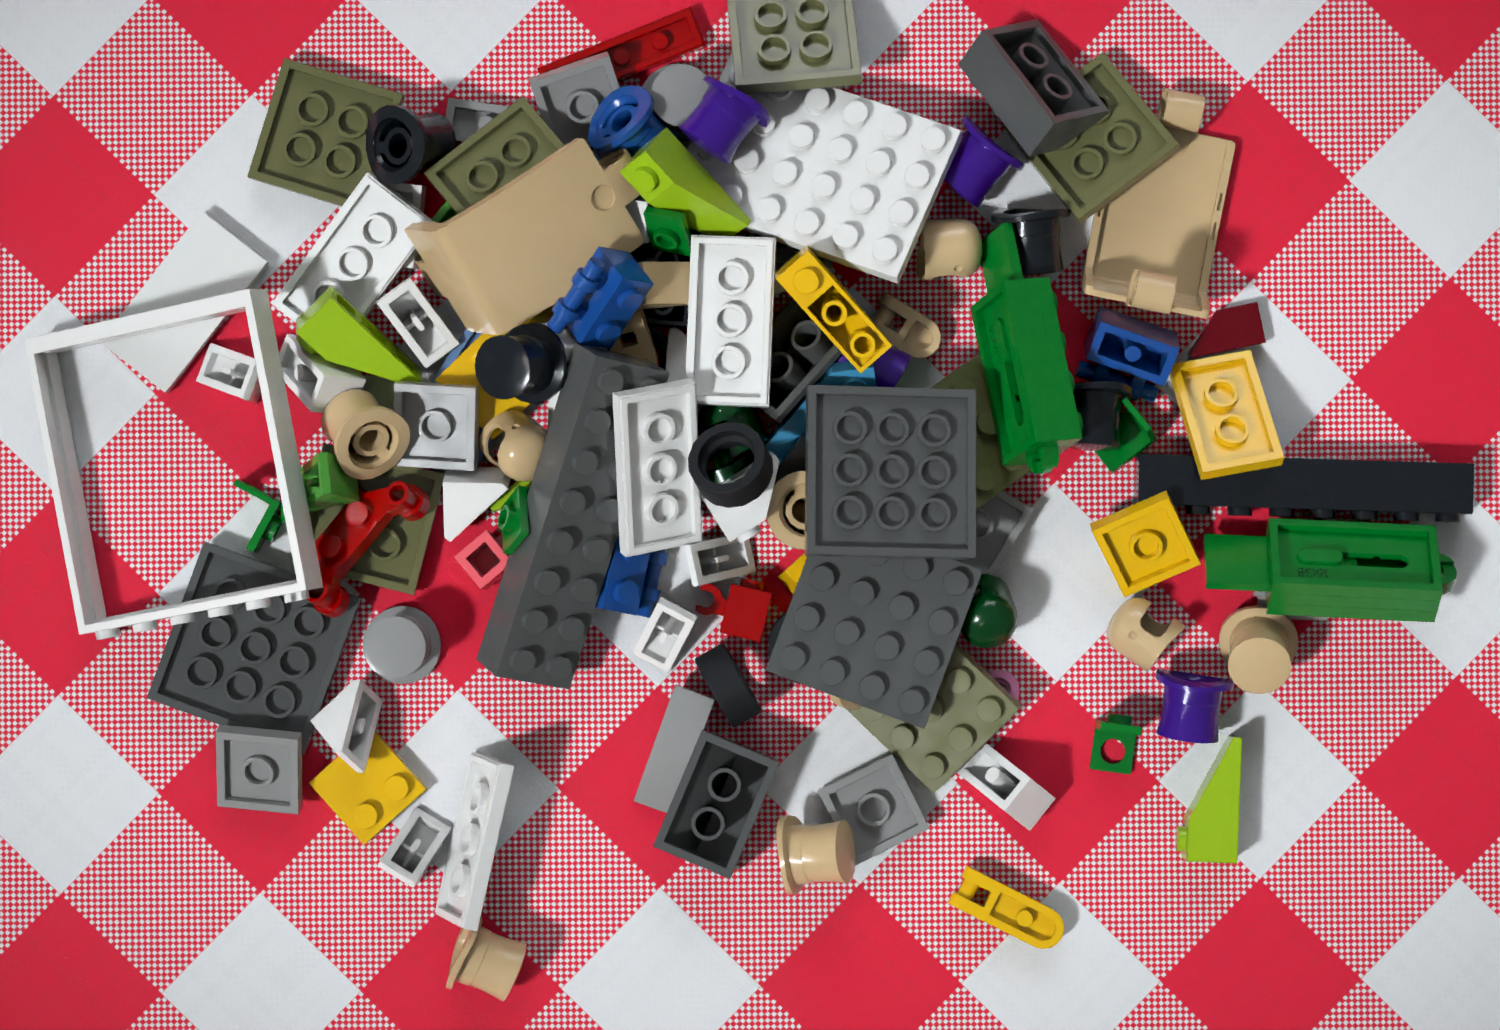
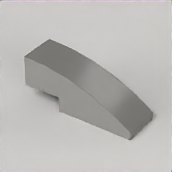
(673, 747)

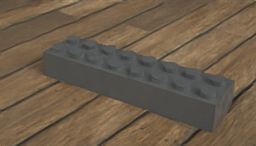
(572, 524)

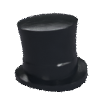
(406, 143)
(1036, 237)
(522, 364)
(1101, 413)

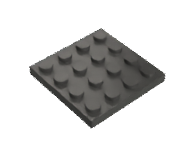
(890, 472)
(875, 630)
(255, 664)

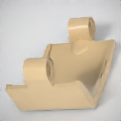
(1162, 232)
(528, 238)

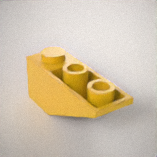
(832, 309)

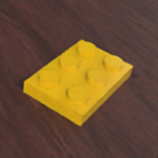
(1226, 415)

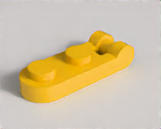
(1009, 910)

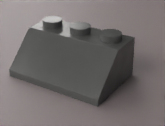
(1032, 86)
(798, 359)
(716, 803)

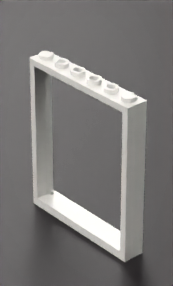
(67, 484)

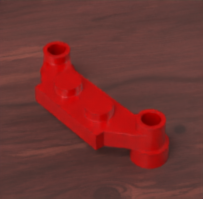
(354, 532)

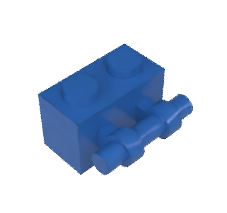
(601, 298)
(1130, 347)
(632, 582)

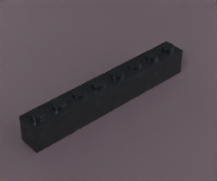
(1314, 486)

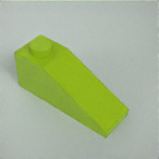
(677, 182)
(350, 339)
(1213, 816)

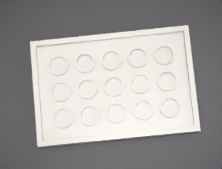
(837, 175)

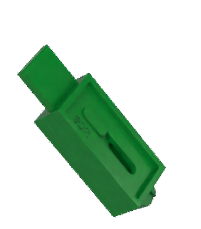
(1024, 360)
(1335, 568)

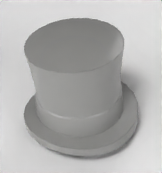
(676, 93)
(402, 644)

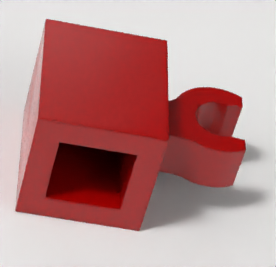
(743, 611)

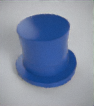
(625, 121)

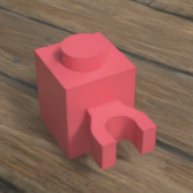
(484, 559)

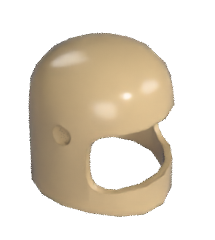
(949, 248)
(519, 448)
(1138, 635)

